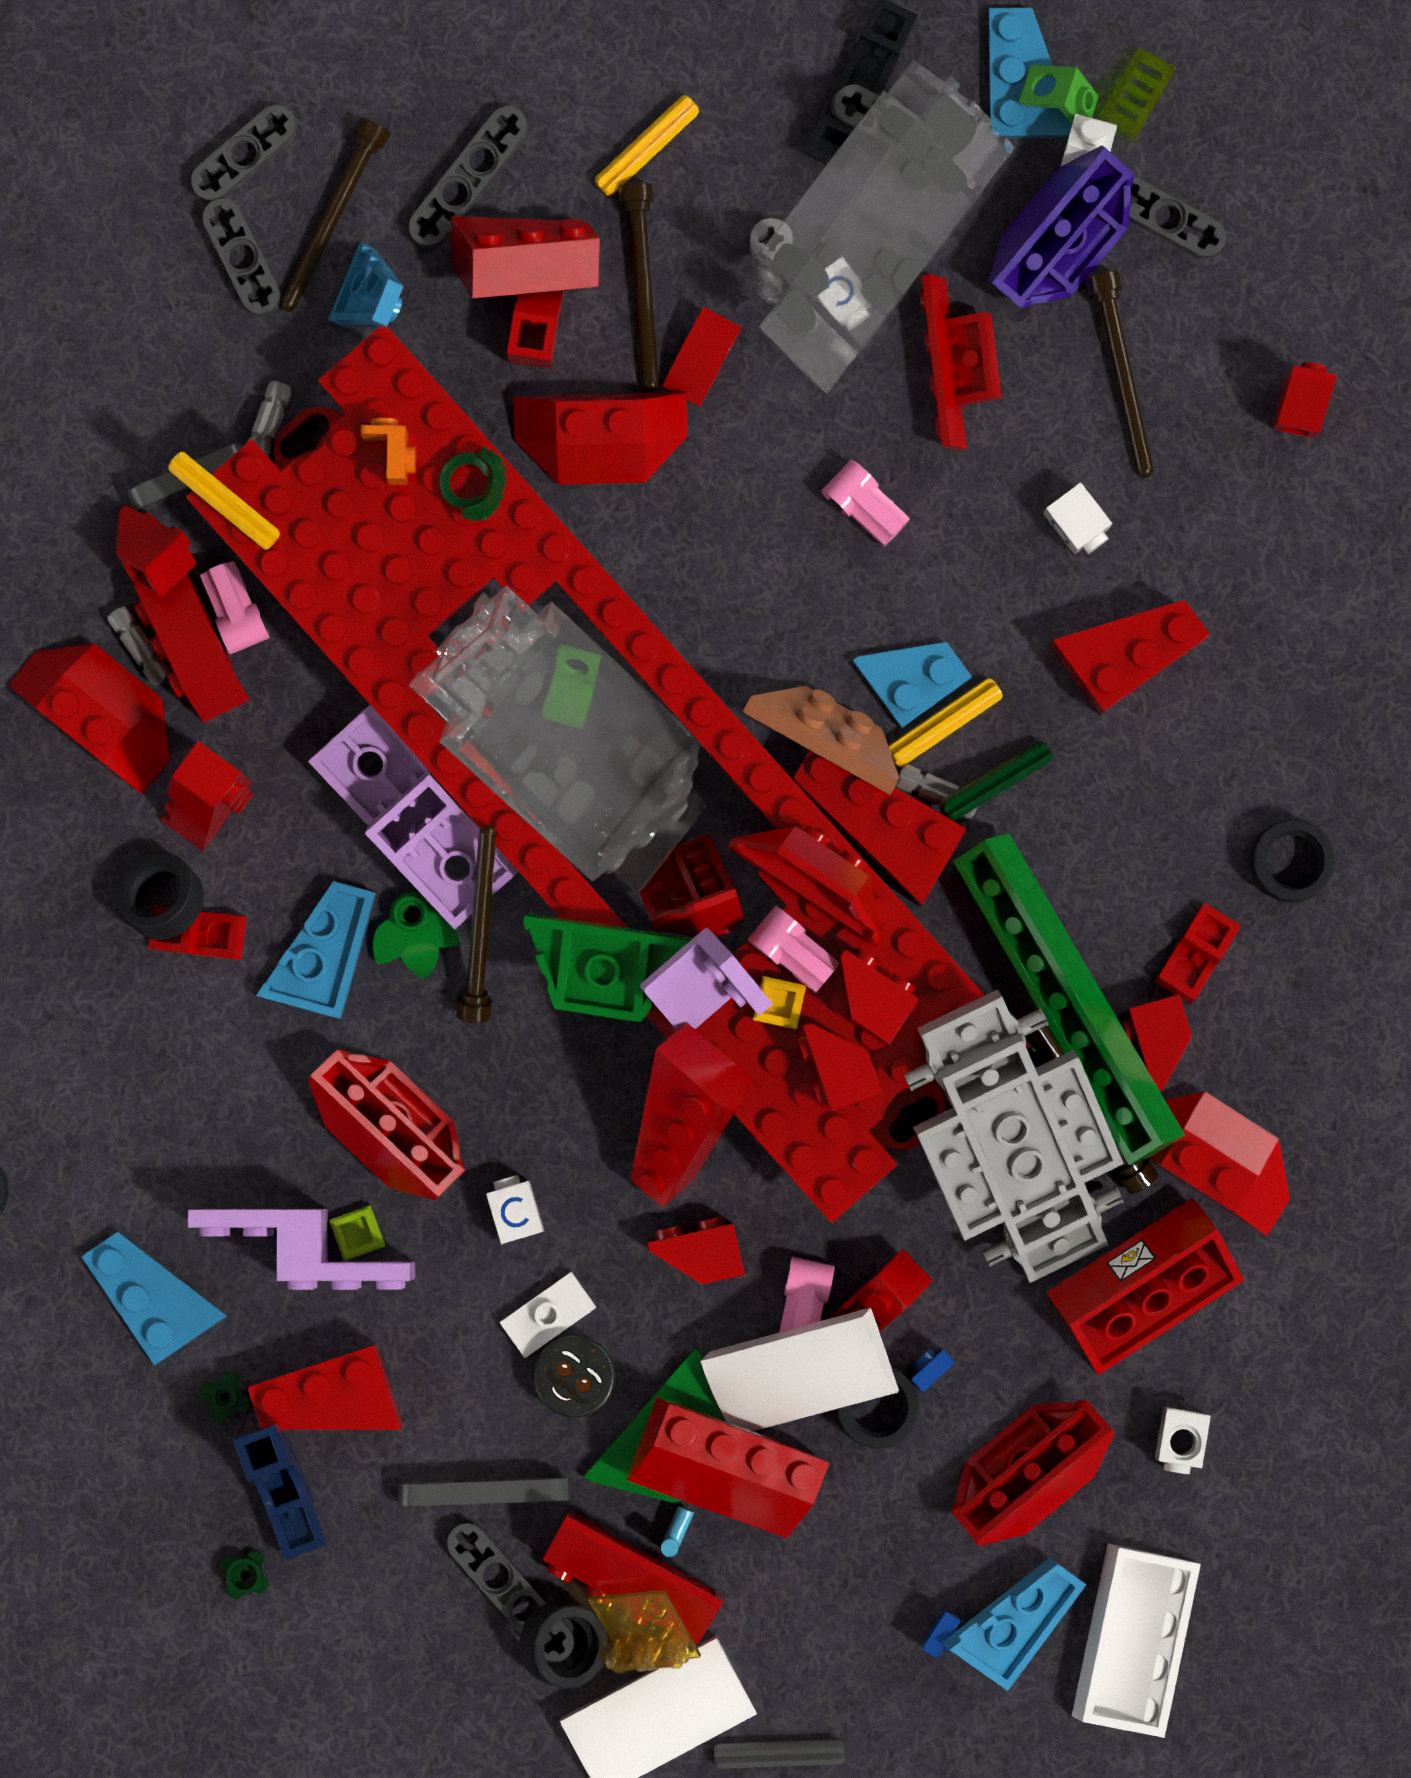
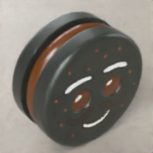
(574, 1376)

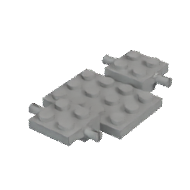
(1015, 1138)

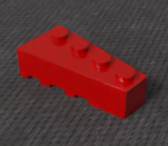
(684, 1113)

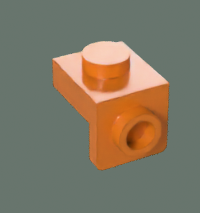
(400, 457)

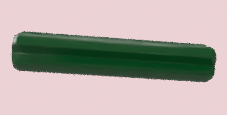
(996, 781)

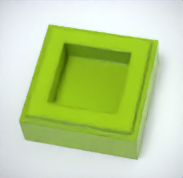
(357, 1233)

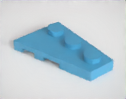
(1013, 48)
(368, 292)
(324, 955)
(150, 1298)
(1017, 1623)

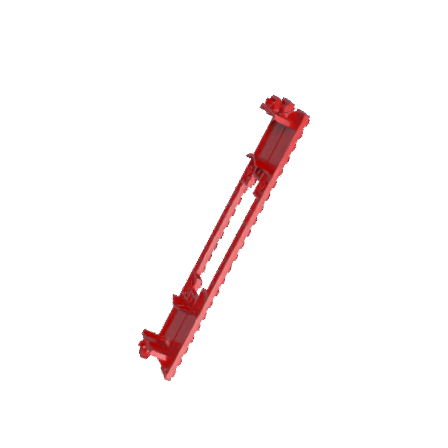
(388, 564)

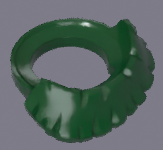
(478, 507)

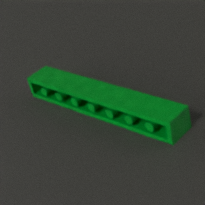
(1068, 996)

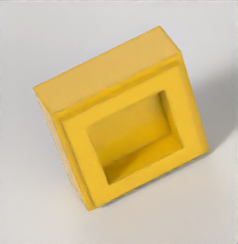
(786, 1001)

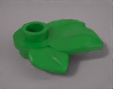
(416, 941)

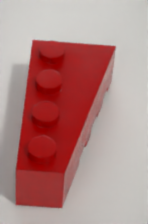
(893, 829)

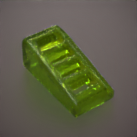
(1125, 126)

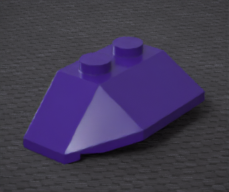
(1064, 230)

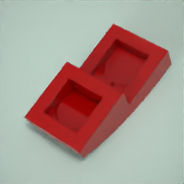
(702, 356)
(209, 936)
(1197, 953)

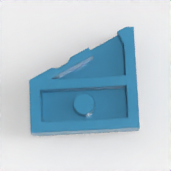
(913, 678)

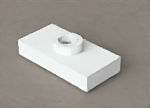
(548, 1314)

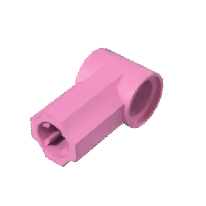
(860, 498)
(236, 614)
(786, 943)
(806, 1292)

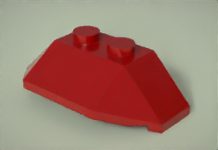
(600, 434)
(100, 709)
(816, 875)
(692, 892)
(388, 1123)
(1227, 1160)
(1030, 1469)

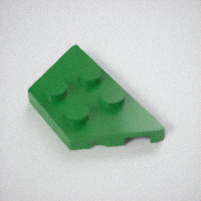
(599, 965)
(684, 1387)

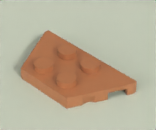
(828, 730)

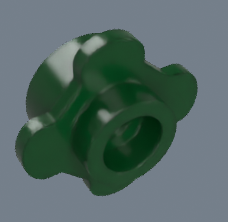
(212, 1394)
(236, 1584)

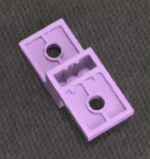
(408, 814)
(302, 1247)

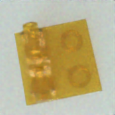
(644, 1631)

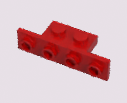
(961, 360)

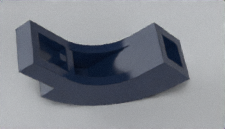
(283, 1489)

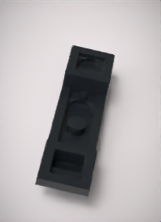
(868, 67)

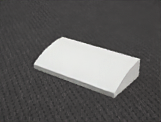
(800, 1371)
(1135, 1640)
(658, 1715)

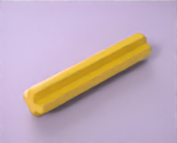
(647, 145)
(223, 500)
(945, 722)

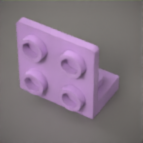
(700, 982)

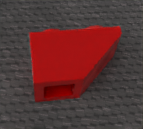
(535, 329)
(1304, 400)
(152, 552)
(874, 1000)
(1160, 1034)
(842, 1068)
(704, 1254)
(889, 1290)

